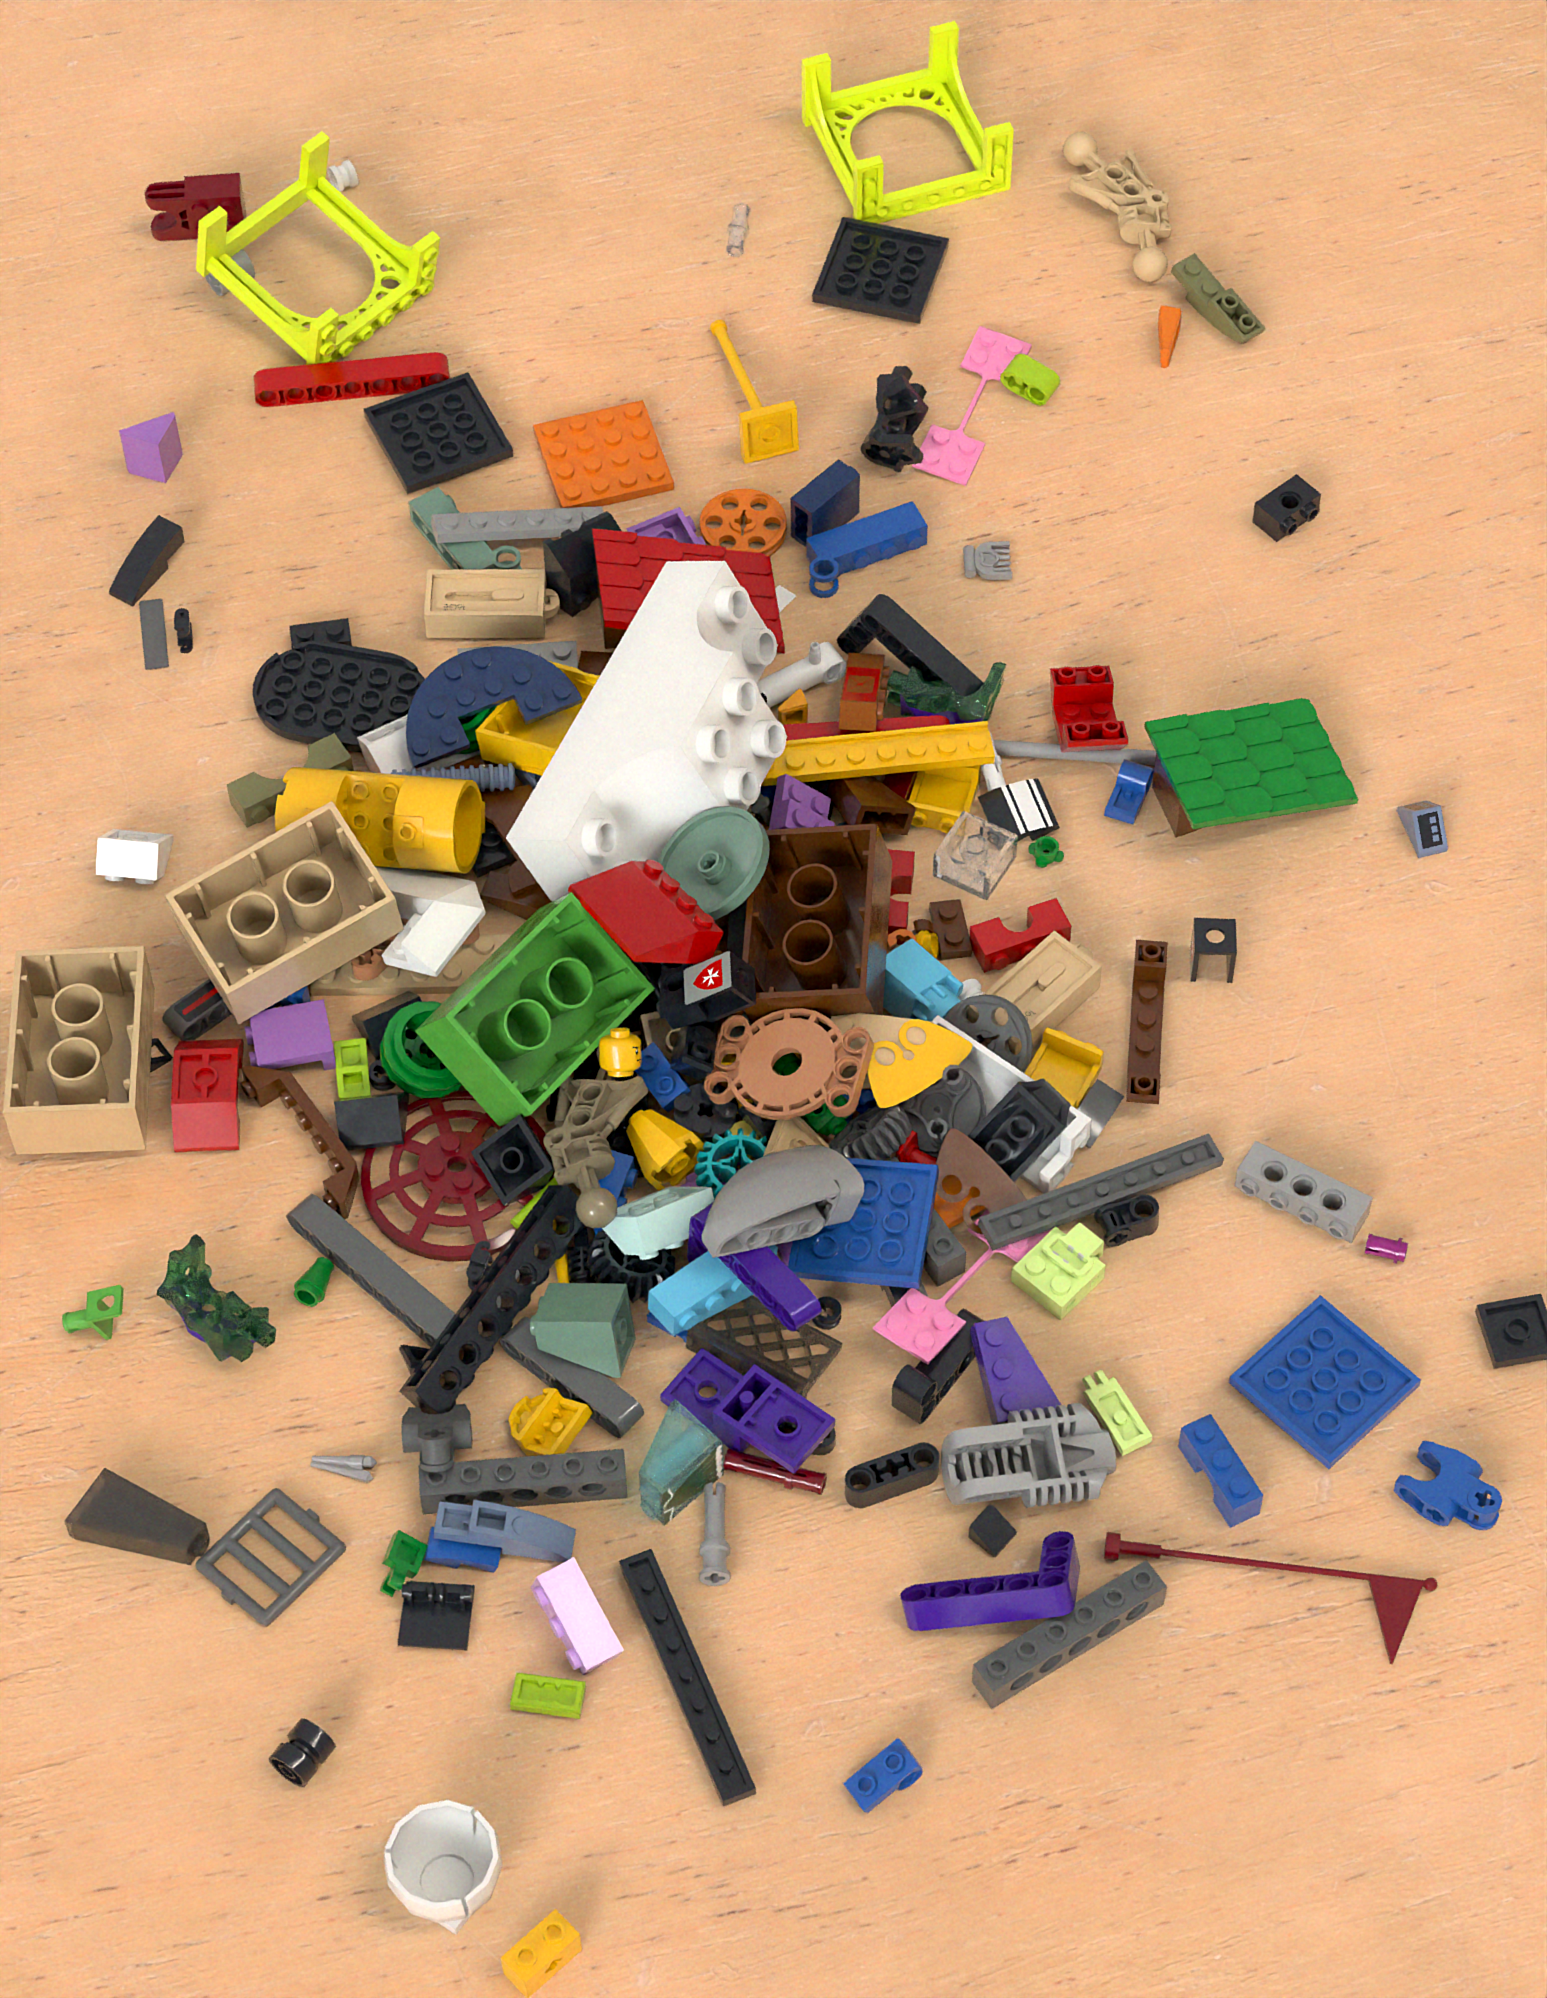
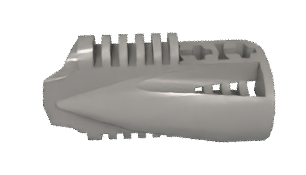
(1034, 1456)

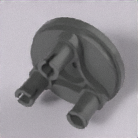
(947, 1104)

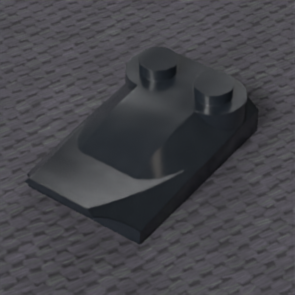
(1022, 1126)

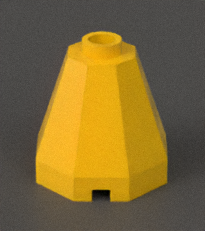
(663, 1148)

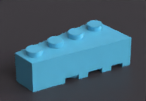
(696, 1293)

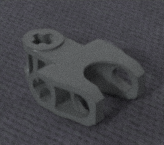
(436, 1436)

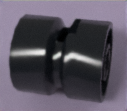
(298, 1757)

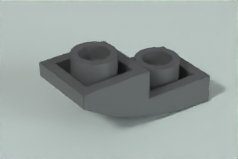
(1099, 1106)

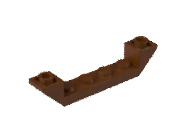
(1146, 1022)
(268, 1085)

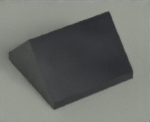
(374, 1020)
(372, 1120)
(514, 1161)

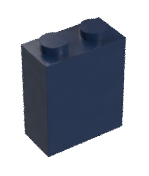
(825, 502)

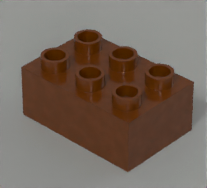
(820, 922)

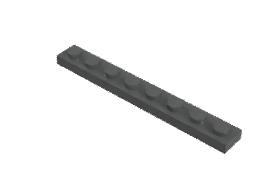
(1108, 1187)

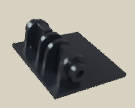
(436, 1615)

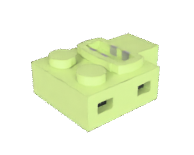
(1061, 1269)

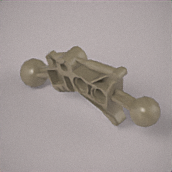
(580, 1142)

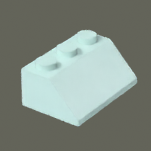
(657, 1220)

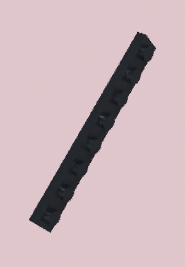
(687, 1678)

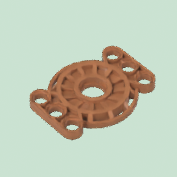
(810, 1086)

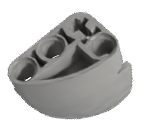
(782, 1200)

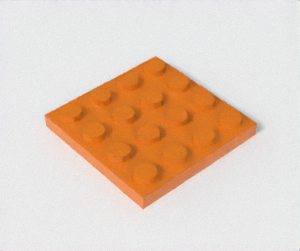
(603, 456)

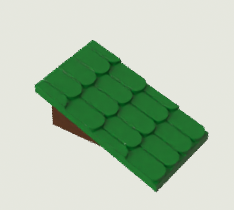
(1245, 765)

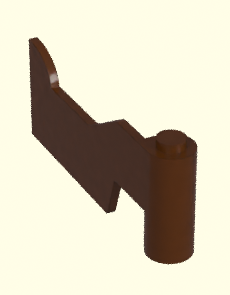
(502, 811)

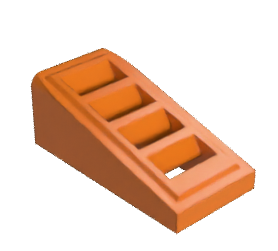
(1168, 329)

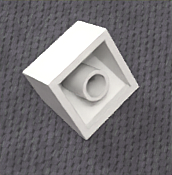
(133, 855)

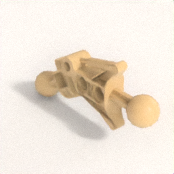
(1129, 193)

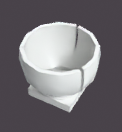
(443, 1862)

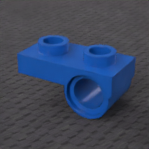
(1130, 791)
(660, 1079)
(888, 1771)

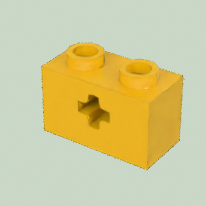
(541, 1953)

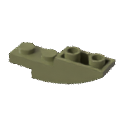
(1218, 306)

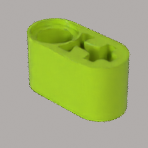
(1030, 379)

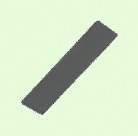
(153, 634)

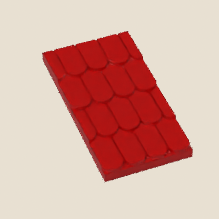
(631, 563)

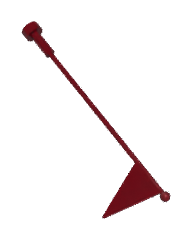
(1392, 1595)

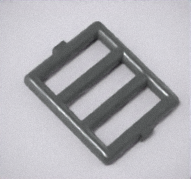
(287, 1592)

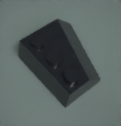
(572, 564)

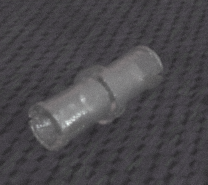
(738, 230)

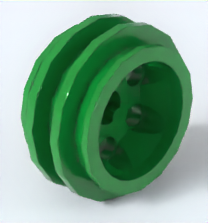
(417, 1072)

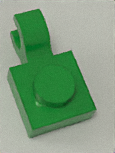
(404, 1559)

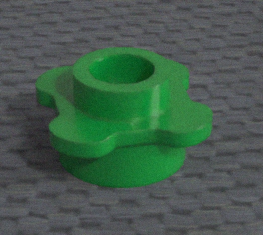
(1049, 845)

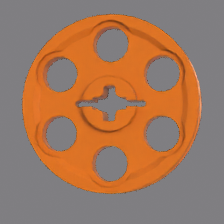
(754, 520)

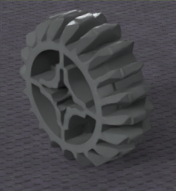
(873, 1134)

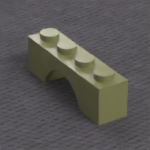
(256, 796)

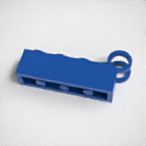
(863, 544)

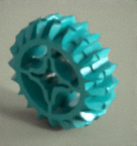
(709, 1169)

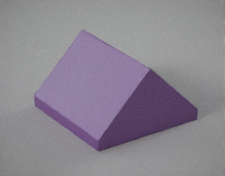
(152, 447)

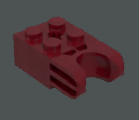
(192, 200)

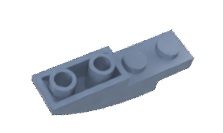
(506, 1527)

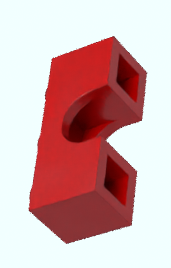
(901, 883)
(998, 947)

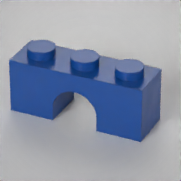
(1233, 1487)

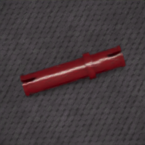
(773, 1471)

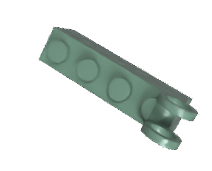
(456, 554)

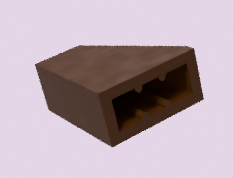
(871, 802)

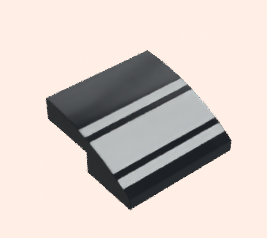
(1020, 809)

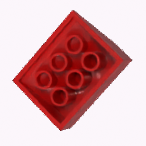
(649, 914)

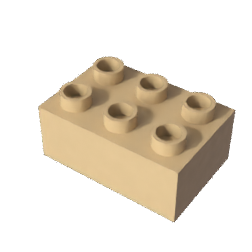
(285, 912)
(79, 1050)

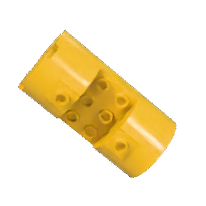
(394, 816)

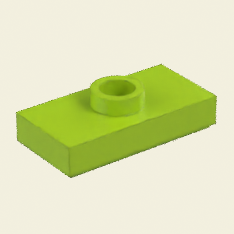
(548, 1695)

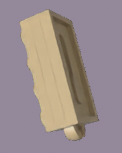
(488, 603)
(1045, 986)

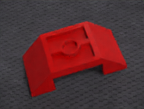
(1085, 709)
(206, 1095)

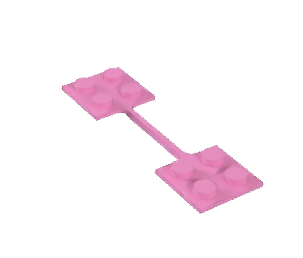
(952, 452)
(925, 1324)

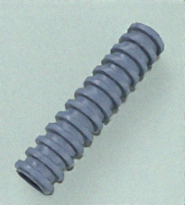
(485, 777)

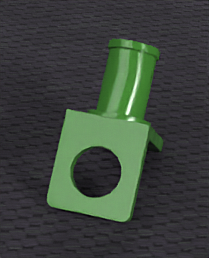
(97, 1313)

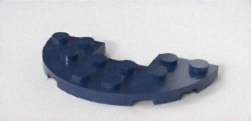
(477, 683)

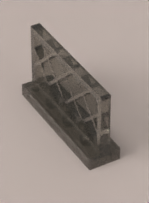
(741, 1357)

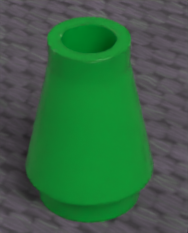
(312, 1285)

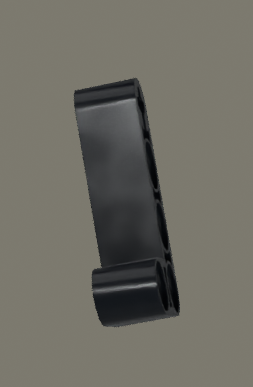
(922, 1388)

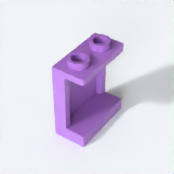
(291, 1036)

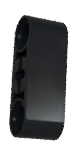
(891, 1475)

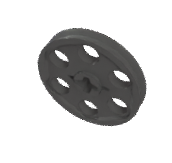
(988, 1027)

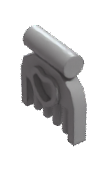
(986, 559)

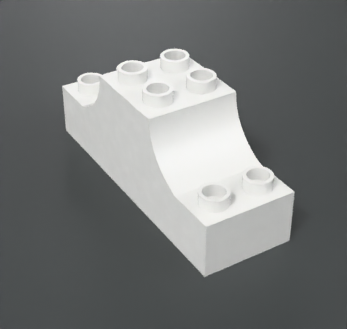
(660, 734)

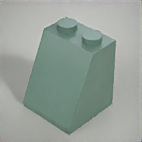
(586, 1325)

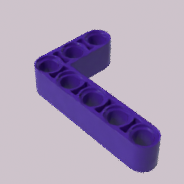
(764, 1276)
(1001, 1597)

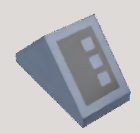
(1424, 827)

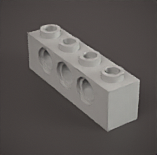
(1295, 1177)

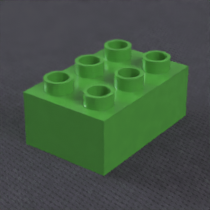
(535, 1010)

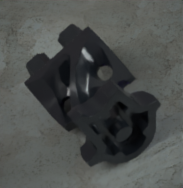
(895, 403)

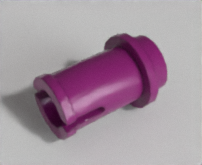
(1386, 1248)

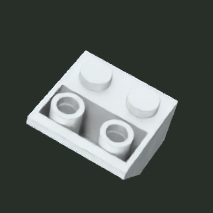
(387, 749)

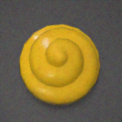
(929, 942)

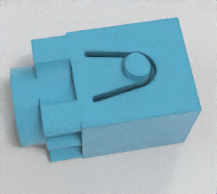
(918, 984)

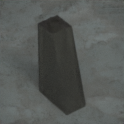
(136, 1521)

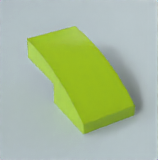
(352, 1068)

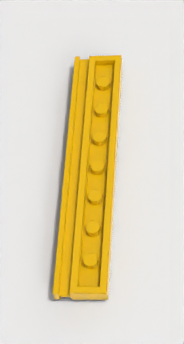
(884, 753)

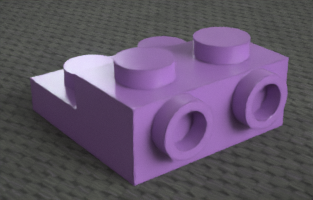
(669, 525)
(798, 805)

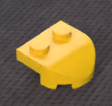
(547, 1422)

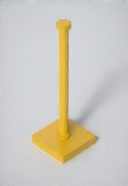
(763, 430)

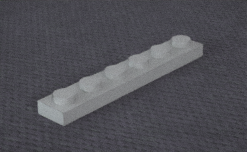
(509, 524)

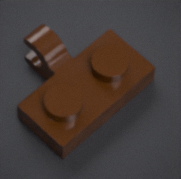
(949, 926)

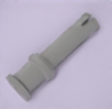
(714, 1547)

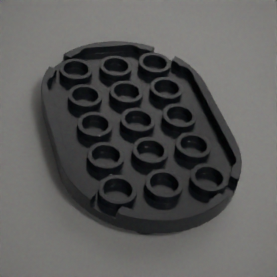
(333, 690)

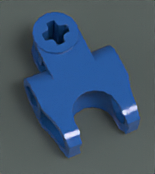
(1453, 1492)

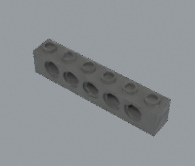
(527, 1480)
(1068, 1636)

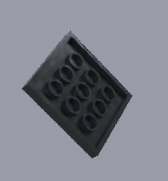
(880, 270)
(438, 433)

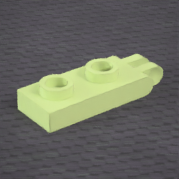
(1116, 1413)

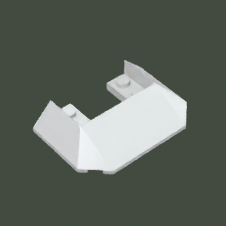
(439, 914)

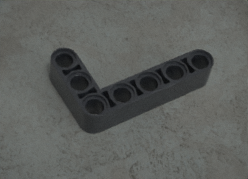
(908, 642)

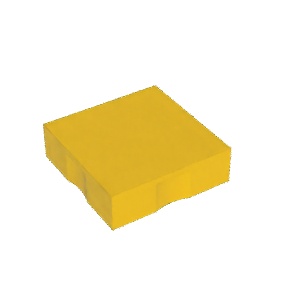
(530, 747)

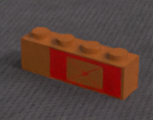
(863, 692)

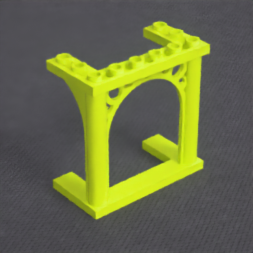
(863, 179)
(323, 342)

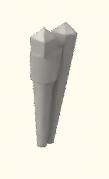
(348, 1466)

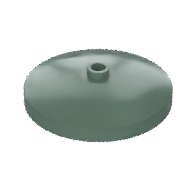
(718, 858)

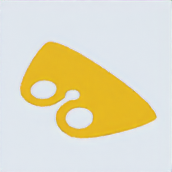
(907, 1078)

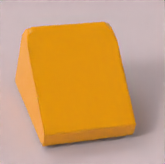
(794, 709)

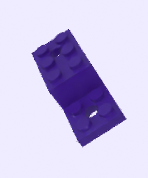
(750, 1409)

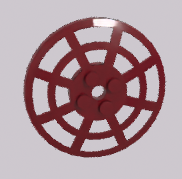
(440, 1182)

